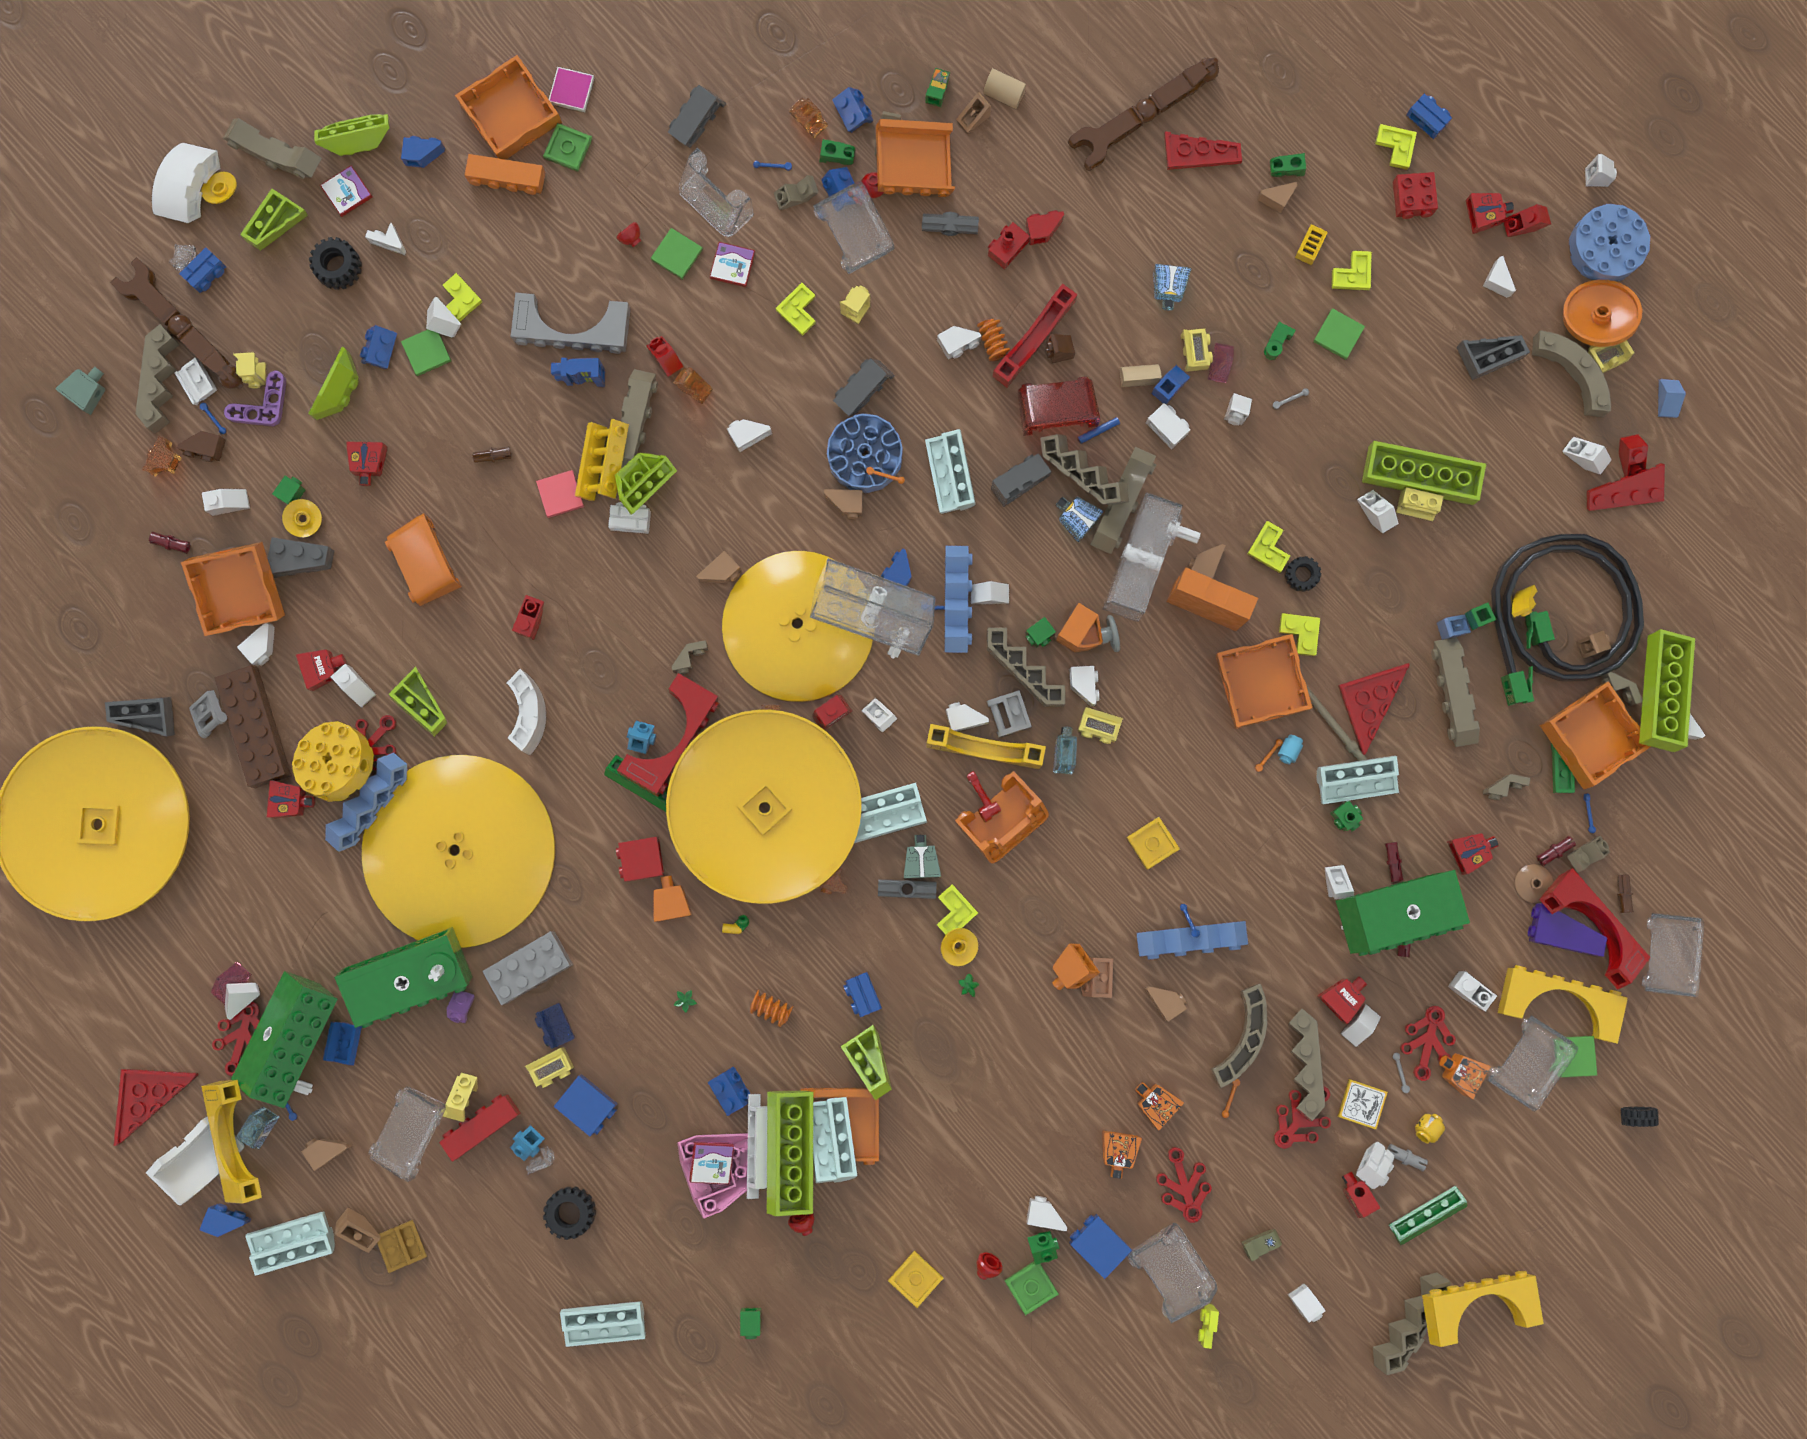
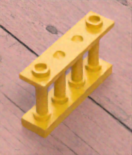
(592, 457)

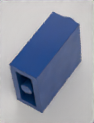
(586, 1105)
(1099, 1245)

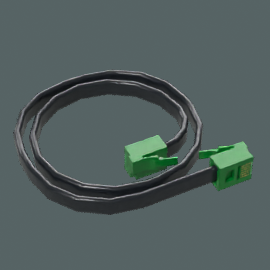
(1539, 626)

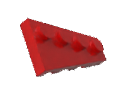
(1199, 152)
(1630, 490)

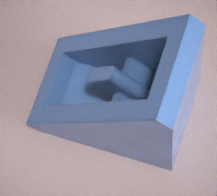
(1670, 398)
(1453, 627)

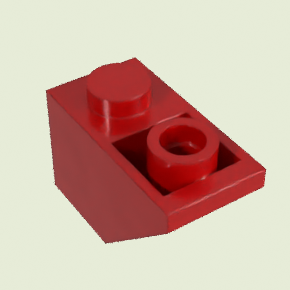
(1527, 220)
(1042, 227)
(664, 355)
(1633, 454)
(529, 617)

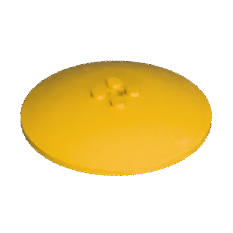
(769, 650)

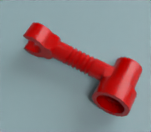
(989, 808)

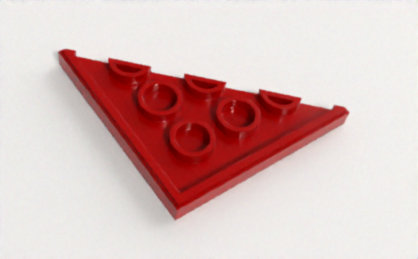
(1369, 701)
(143, 1095)

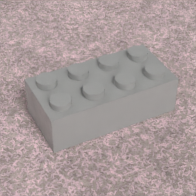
(527, 968)

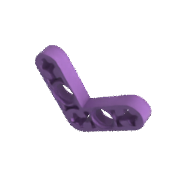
(267, 408)

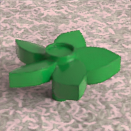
(968, 985)
(685, 1000)

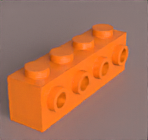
(505, 174)

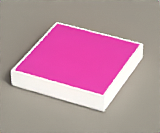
(571, 89)

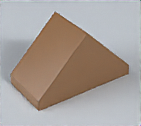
(975, 113)
(1277, 196)

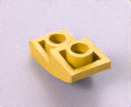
(1524, 601)

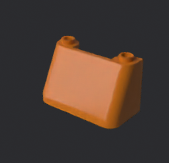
(422, 560)
(1019, 816)

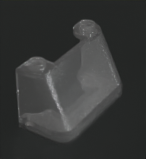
(723, 212)
(855, 226)
(1674, 955)
(1534, 1064)
(407, 1133)
(1175, 1272)

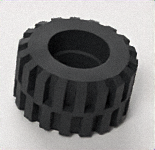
(329, 250)
(554, 1220)

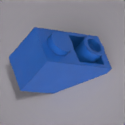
(420, 152)
(1170, 384)
(899, 570)
(220, 1220)

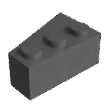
(695, 115)
(1491, 354)
(862, 386)
(1020, 479)
(296, 557)
(145, 714)

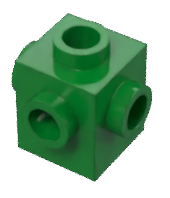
(1340, 815)
(1043, 1247)

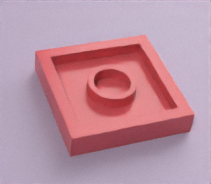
(559, 494)

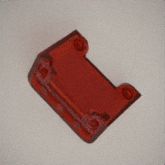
(1058, 405)

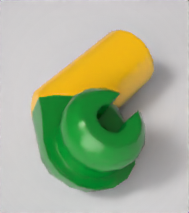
(738, 927)

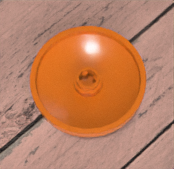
(1602, 313)

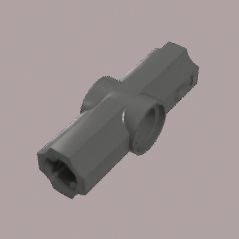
(950, 223)
(921, 889)

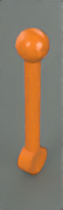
(870, 471)
(1259, 767)
(1225, 1113)

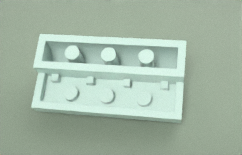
(950, 472)
(1358, 779)
(890, 812)
(832, 1141)
(290, 1243)
(603, 1323)

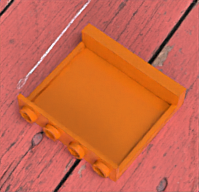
(914, 157)
(863, 1119)

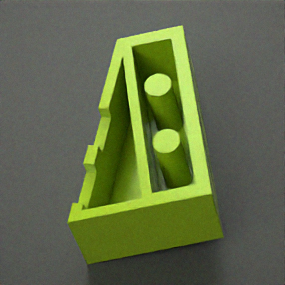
(272, 220)
(417, 701)
(869, 1062)

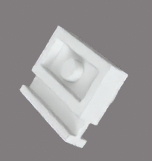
(195, 381)

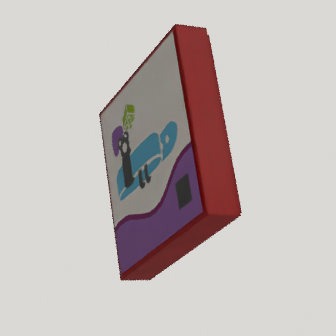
(346, 191)
(732, 264)
(711, 1163)

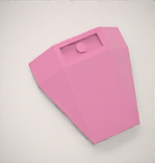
(716, 1197)

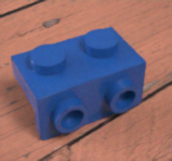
(852, 108)
(837, 180)
(378, 347)
(342, 1043)
(730, 1091)

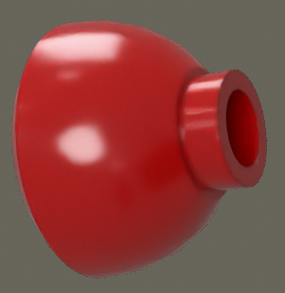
(871, 184)
(630, 235)
(802, 1223)
(988, 1266)

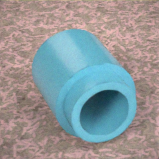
(1290, 749)

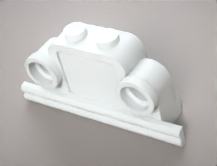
(756, 1147)

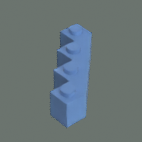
(956, 599)
(362, 810)
(1181, 940)

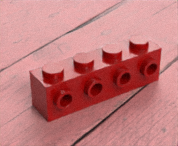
(480, 1127)

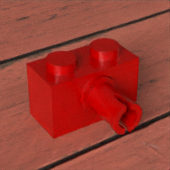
(1008, 245)

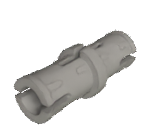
(1408, 1158)

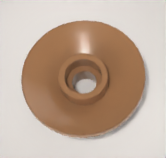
(1524, 882)

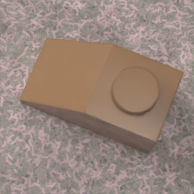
(846, 501)
(1207, 561)
(720, 570)
(1594, 644)
(1167, 1002)
(323, 1151)
(356, 1230)

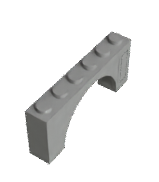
(608, 334)

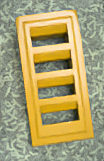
(1304, 256)

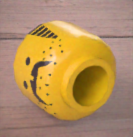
(1429, 1128)

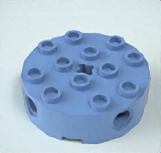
(1609, 243)
(855, 437)

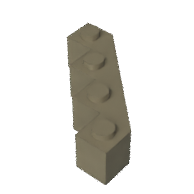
(154, 371)
(637, 410)
(1075, 465)
(1031, 677)
(1458, 701)
(1309, 1054)
(1407, 1334)

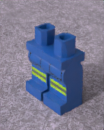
(579, 371)

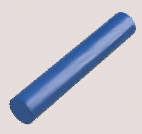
(1098, 430)

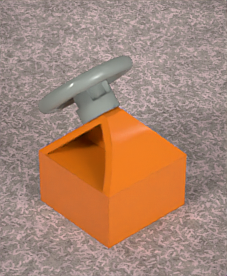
(1084, 631)

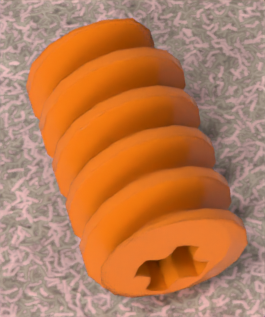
(992, 339)
(770, 1009)

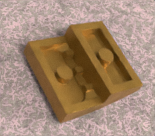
(401, 1246)

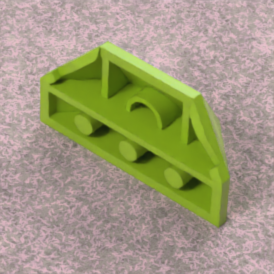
(353, 134)
(336, 388)
(642, 478)

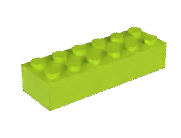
(1425, 471)
(1667, 691)
(789, 1153)

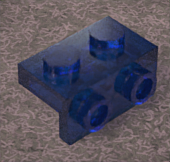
(555, 1026)

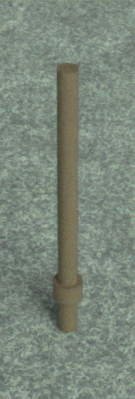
(1351, 746)

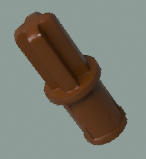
(492, 455)
(1625, 893)

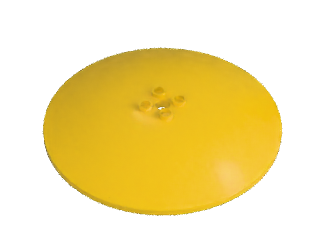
(753, 762)
(50, 816)
(501, 859)

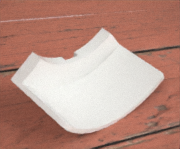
(179, 181)
(531, 715)
(190, 1166)

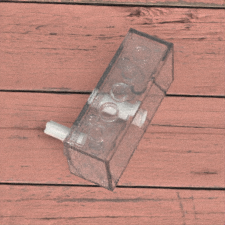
(1151, 533)
(873, 607)

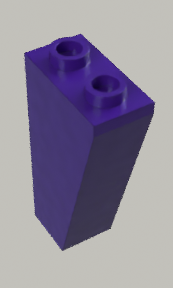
(1564, 932)

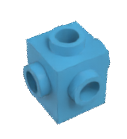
(641, 737)
(527, 1143)

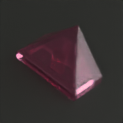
(1221, 363)
(232, 975)

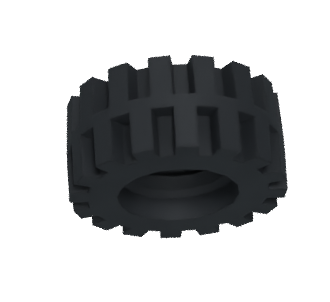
(1309, 564)
(1639, 1116)

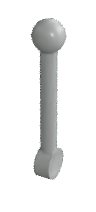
(1276, 404)
(1396, 1056)

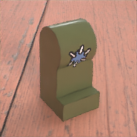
(1261, 1244)

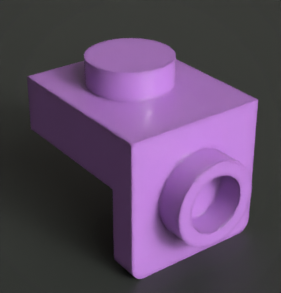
(459, 1006)

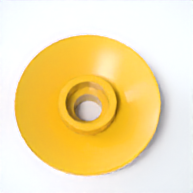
(219, 187)
(292, 514)
(965, 952)

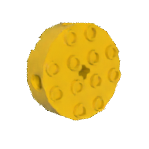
(332, 761)

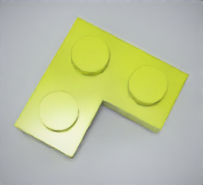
(1401, 141)
(1358, 276)
(464, 297)
(793, 309)
(1265, 550)
(1307, 630)
(960, 910)
(1209, 1316)

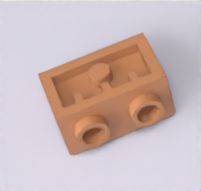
(1102, 983)

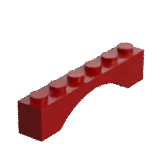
(1039, 331)

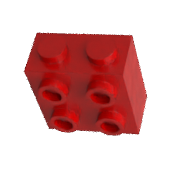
(1415, 195)
(640, 859)

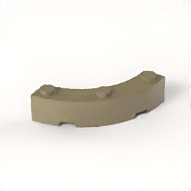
(274, 152)
(1580, 367)
(1116, 515)
(1251, 1038)

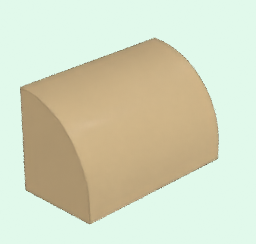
(1004, 88)
(1140, 375)

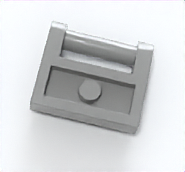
(204, 708)
(1015, 712)

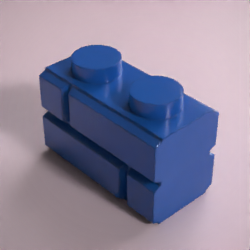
(1429, 115)
(203, 270)
(863, 995)

